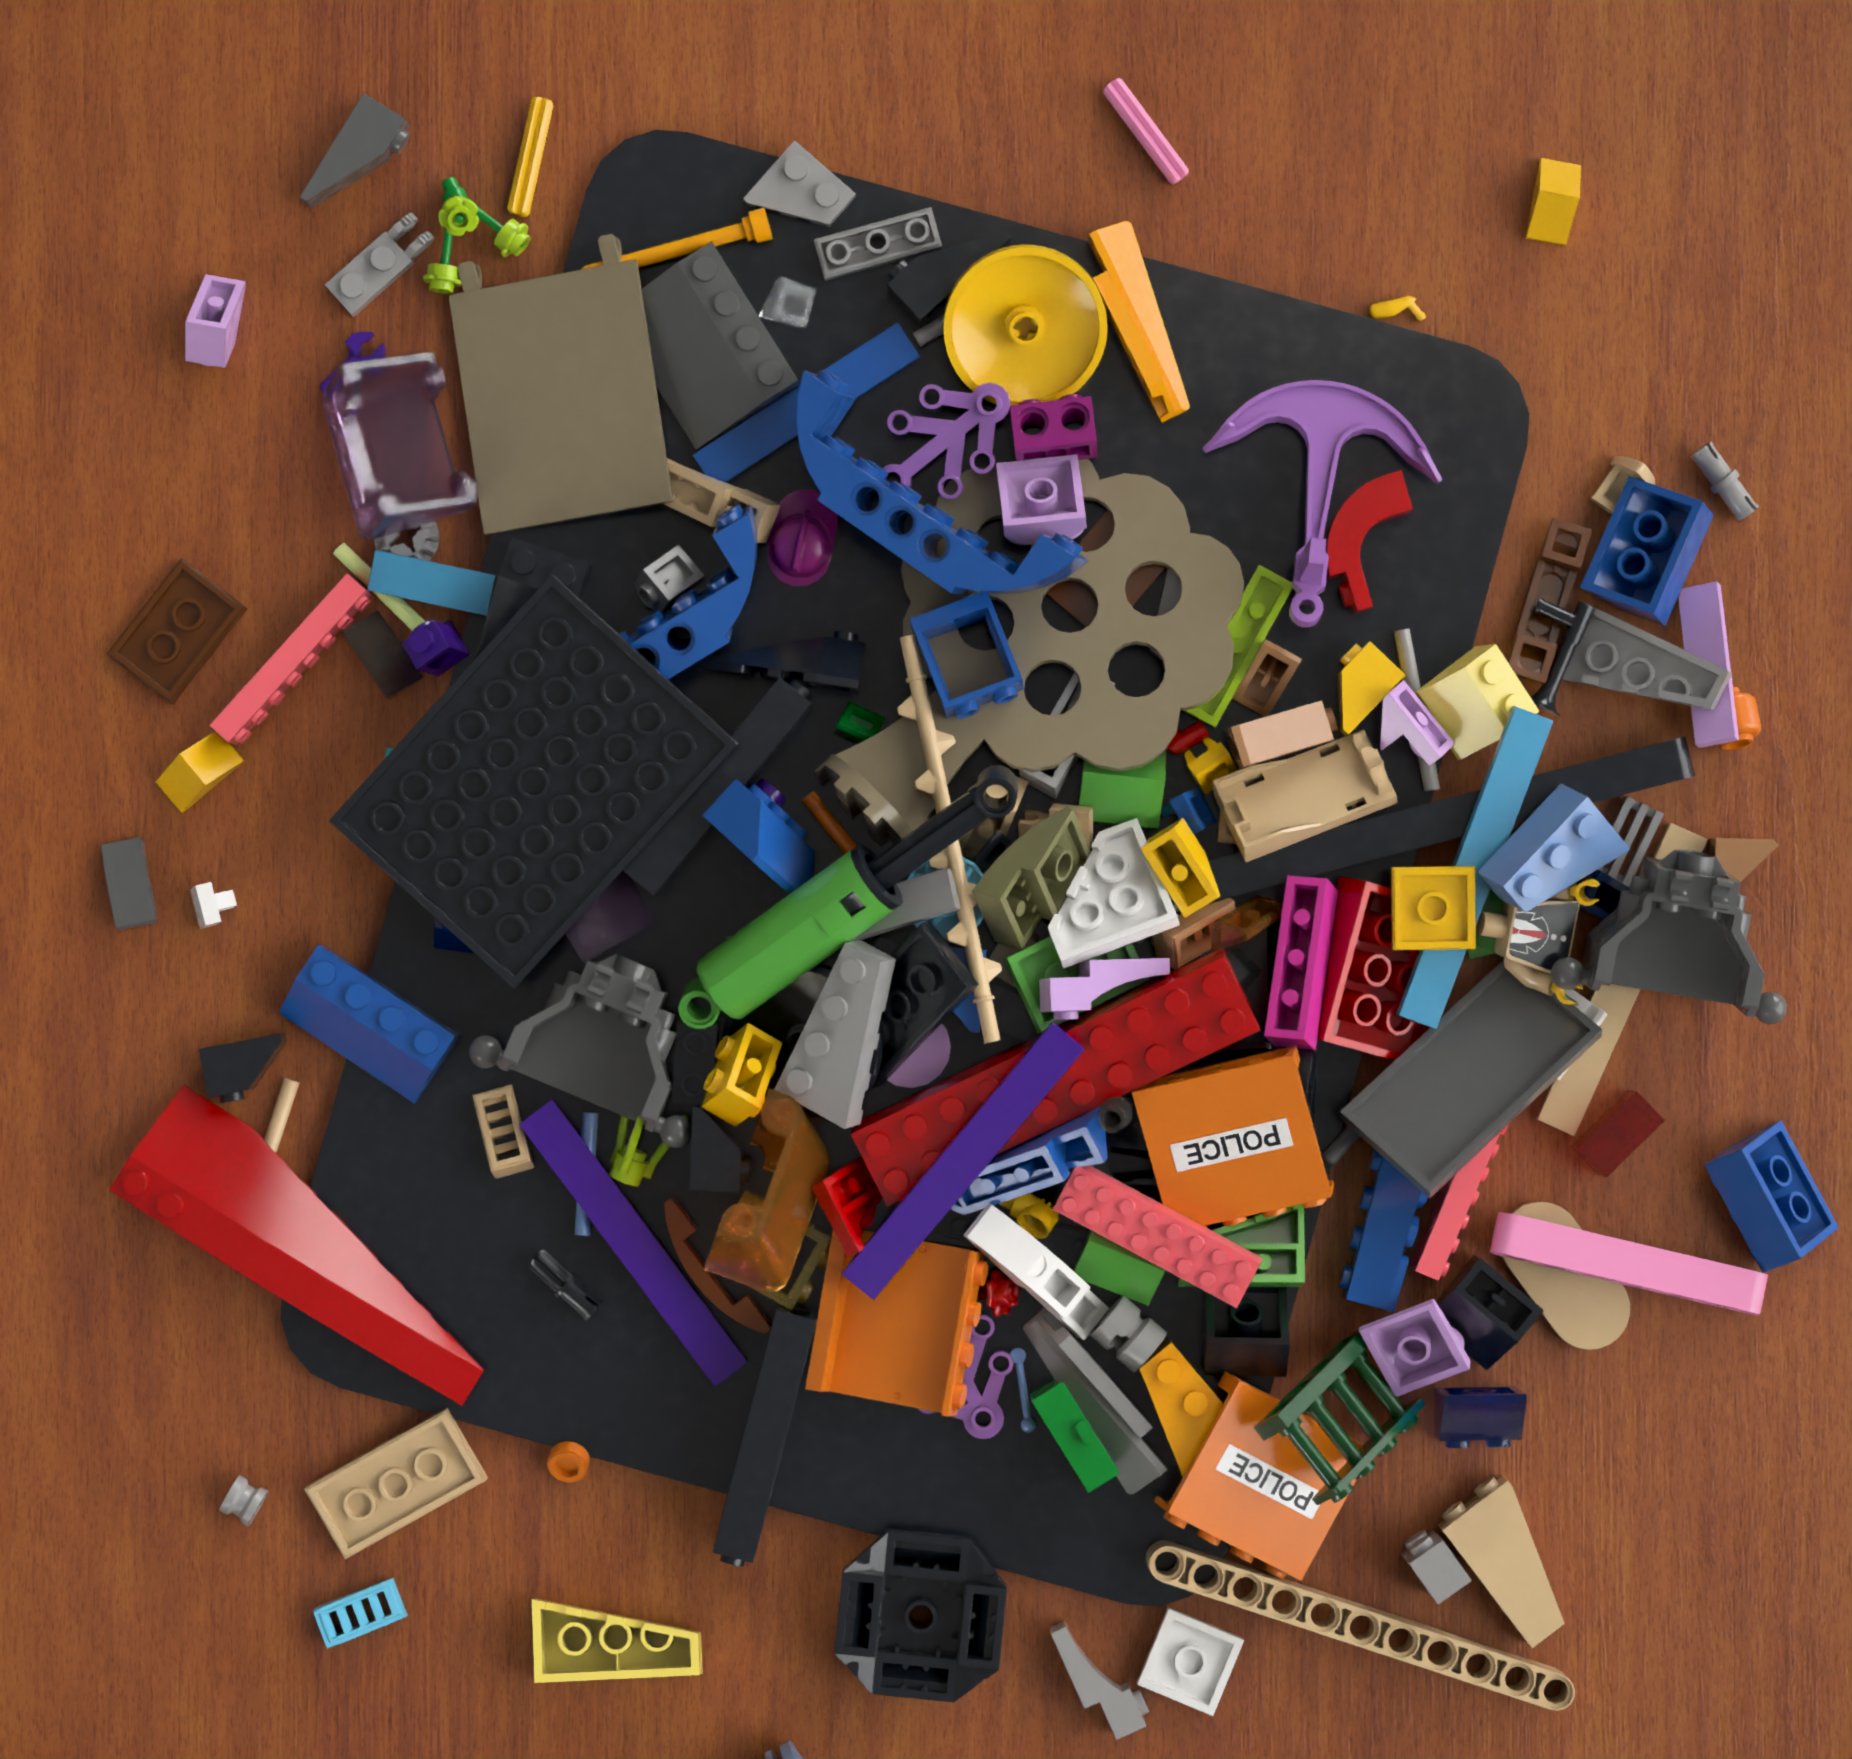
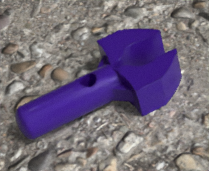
(355, 345)

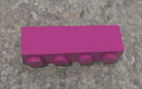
(1301, 962)

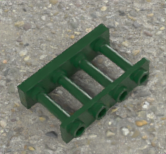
(1307, 1399)

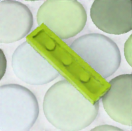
(1248, 628)

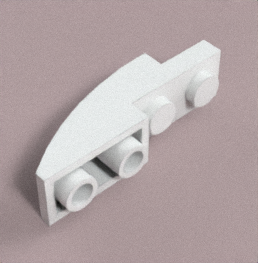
(1036, 1270)

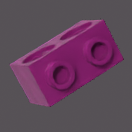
(1054, 438)

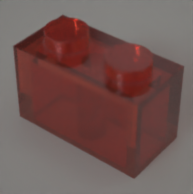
(1617, 1133)

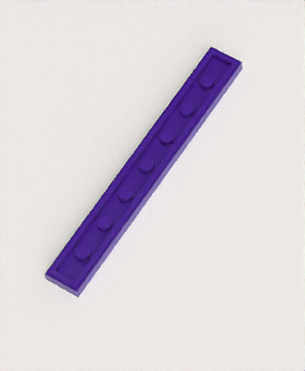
(963, 1160)
(633, 1242)

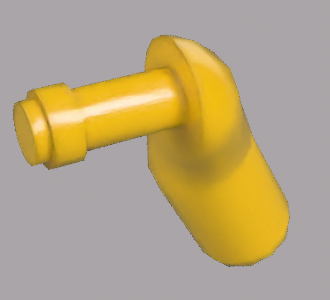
(1395, 306)

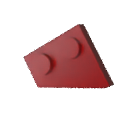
(849, 1202)

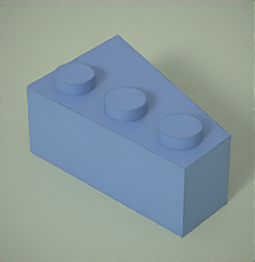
(1552, 850)

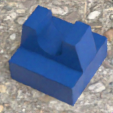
(1193, 808)

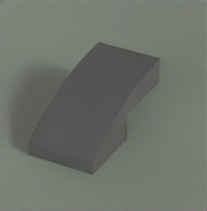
(129, 883)

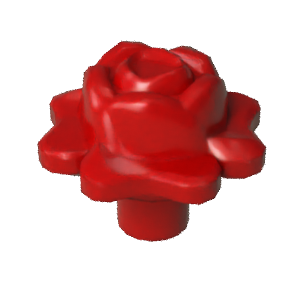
(999, 1293)

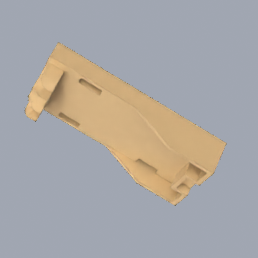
(1303, 794)

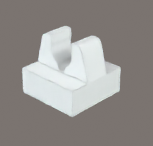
(208, 904)

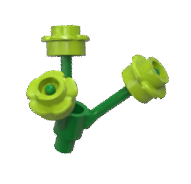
(463, 215)

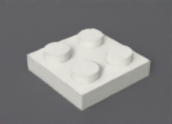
(1190, 1661)

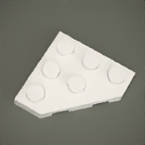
(1111, 899)

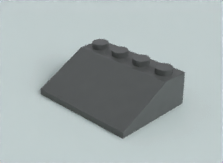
(711, 348)

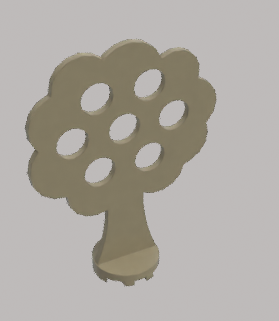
(1104, 723)

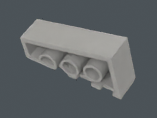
(838, 1042)

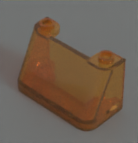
(763, 1243)

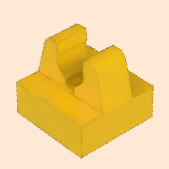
(1210, 765)

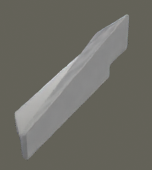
(1103, 1403)

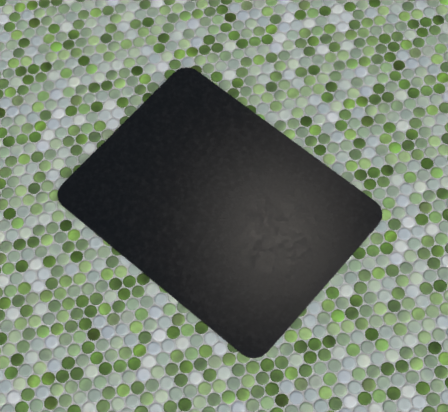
(419, 1174)

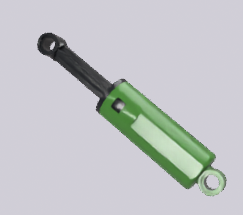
(830, 910)

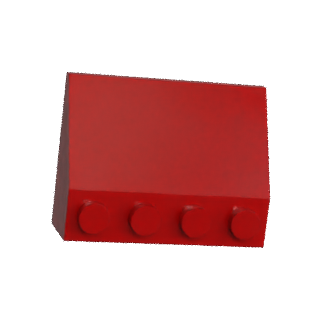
(1366, 975)

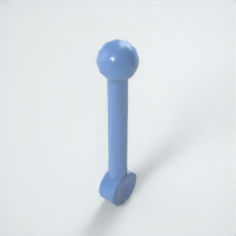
(1028, 1424)

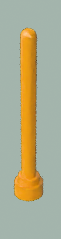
(752, 227)

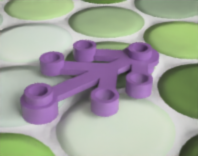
(952, 433)
(991, 1393)

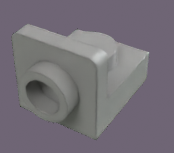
(667, 579)

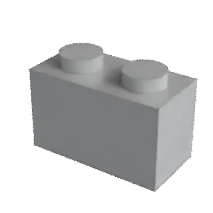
(1434, 1565)

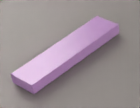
(1707, 638)

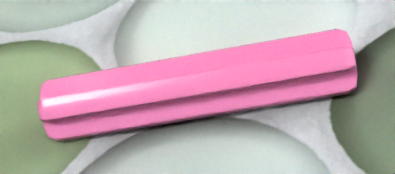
(1145, 131)

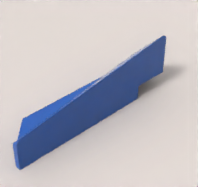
(1037, 1163)

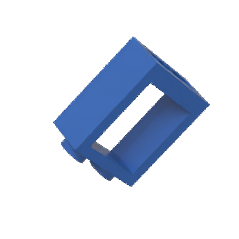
(954, 617)

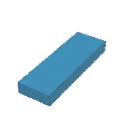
(431, 582)

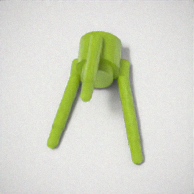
(628, 1161)

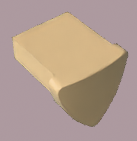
(1611, 487)

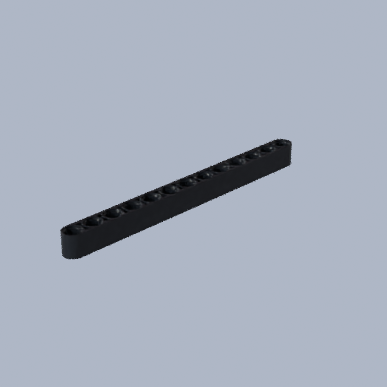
(1446, 819)

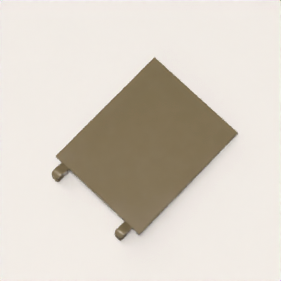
(560, 394)

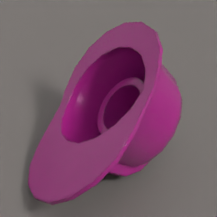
(801, 539)

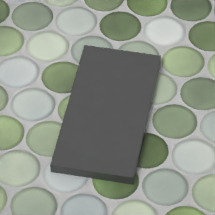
(1468, 1078)

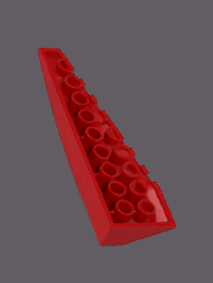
(247, 1208)

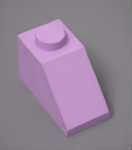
(214, 321)

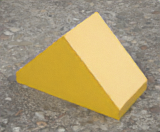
(1554, 201)
(198, 770)

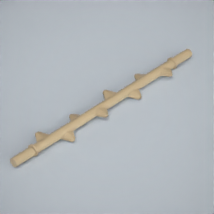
(934, 783)

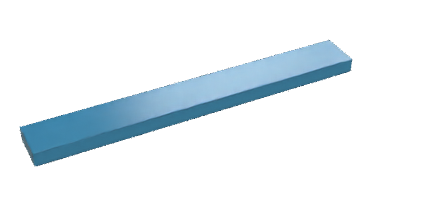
(1485, 833)

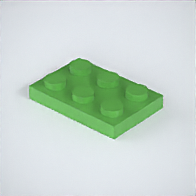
(1042, 962)

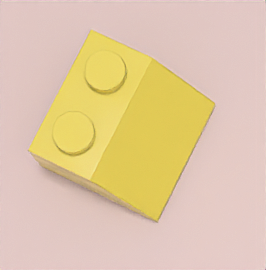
(1475, 698)

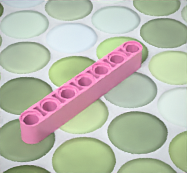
(1628, 1263)

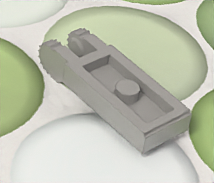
(377, 266)

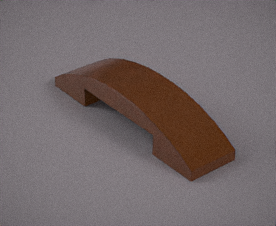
(1552, 580)
(744, 1310)

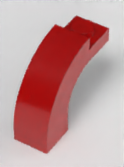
(1367, 506)

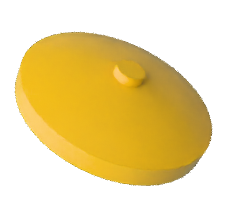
(1025, 324)

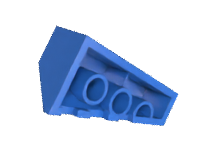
(1382, 1238)

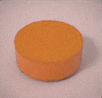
(568, 1461)

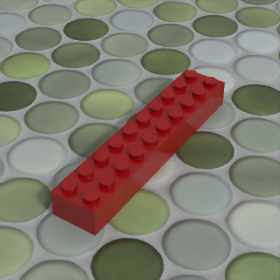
(1124, 1049)

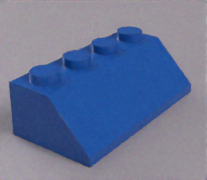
(368, 1023)

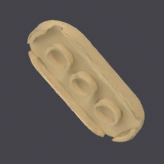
(1577, 1307)

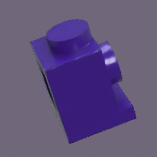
(430, 642)

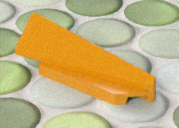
(1137, 318)

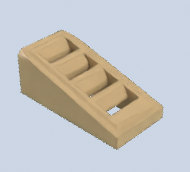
(514, 1164)

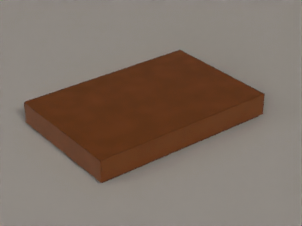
(1079, 599)
(176, 631)

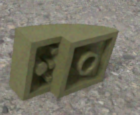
(1031, 878)

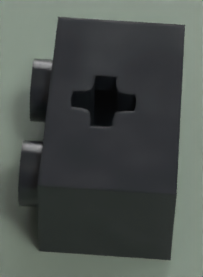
(693, 1062)

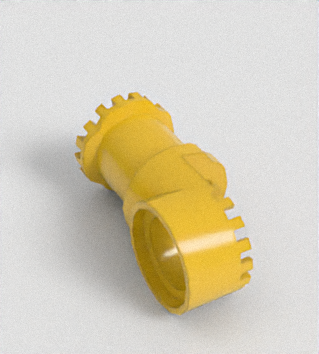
(1026, 1207)

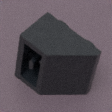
(1487, 1311)

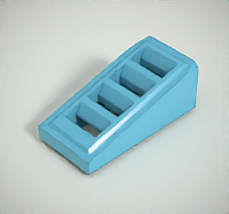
(339, 1605)

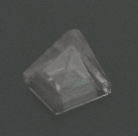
(789, 303)

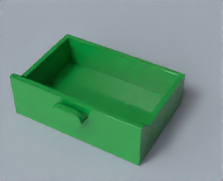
(1074, 1434)

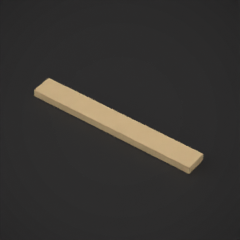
(1571, 1095)

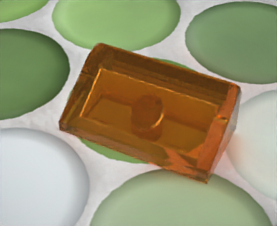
(1245, 922)

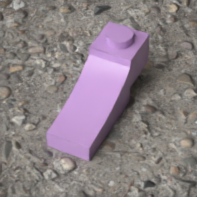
(1074, 994)

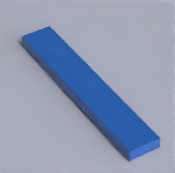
(776, 423)

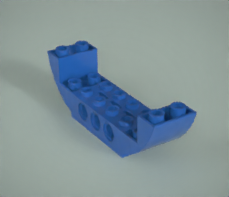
(850, 484)
(712, 611)

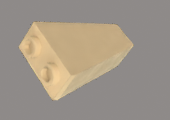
(1503, 1556)

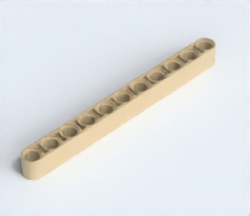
(1377, 1635)

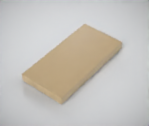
(396, 1483)

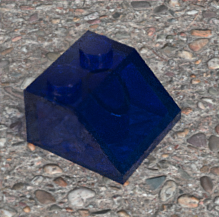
(1479, 1414)

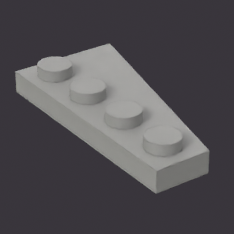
(1638, 663)

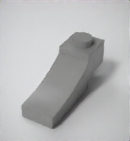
(1121, 1705)

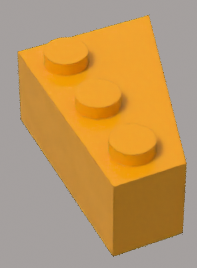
(1181, 1401)

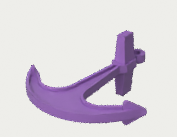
(1326, 418)

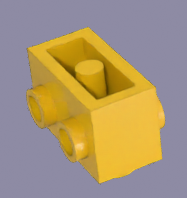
(741, 1074)

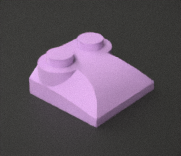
(1041, 498)
(1415, 1347)

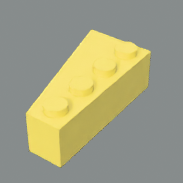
(599, 1645)

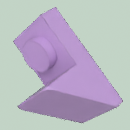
(1408, 716)

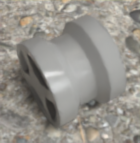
(243, 1500)

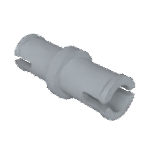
(1724, 481)

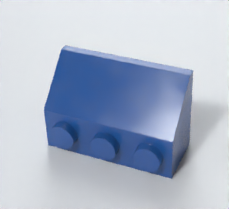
(1647, 550)
(763, 834)
(1771, 1197)

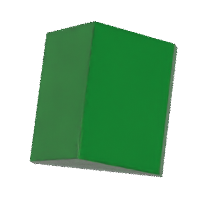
(858, 723)

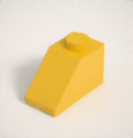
(1363, 684)
(1182, 867)

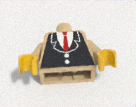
(1538, 937)

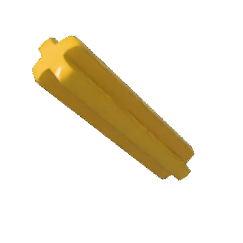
(530, 156)

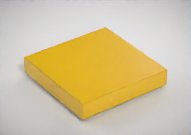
(1433, 908)

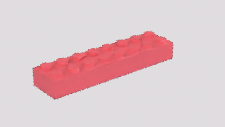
(291, 660)
(1451, 1214)
(1158, 1234)

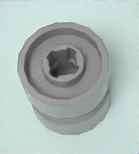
(1128, 1334)

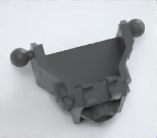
(1677, 935)
(601, 1042)

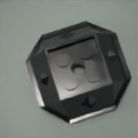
(911, 1657)

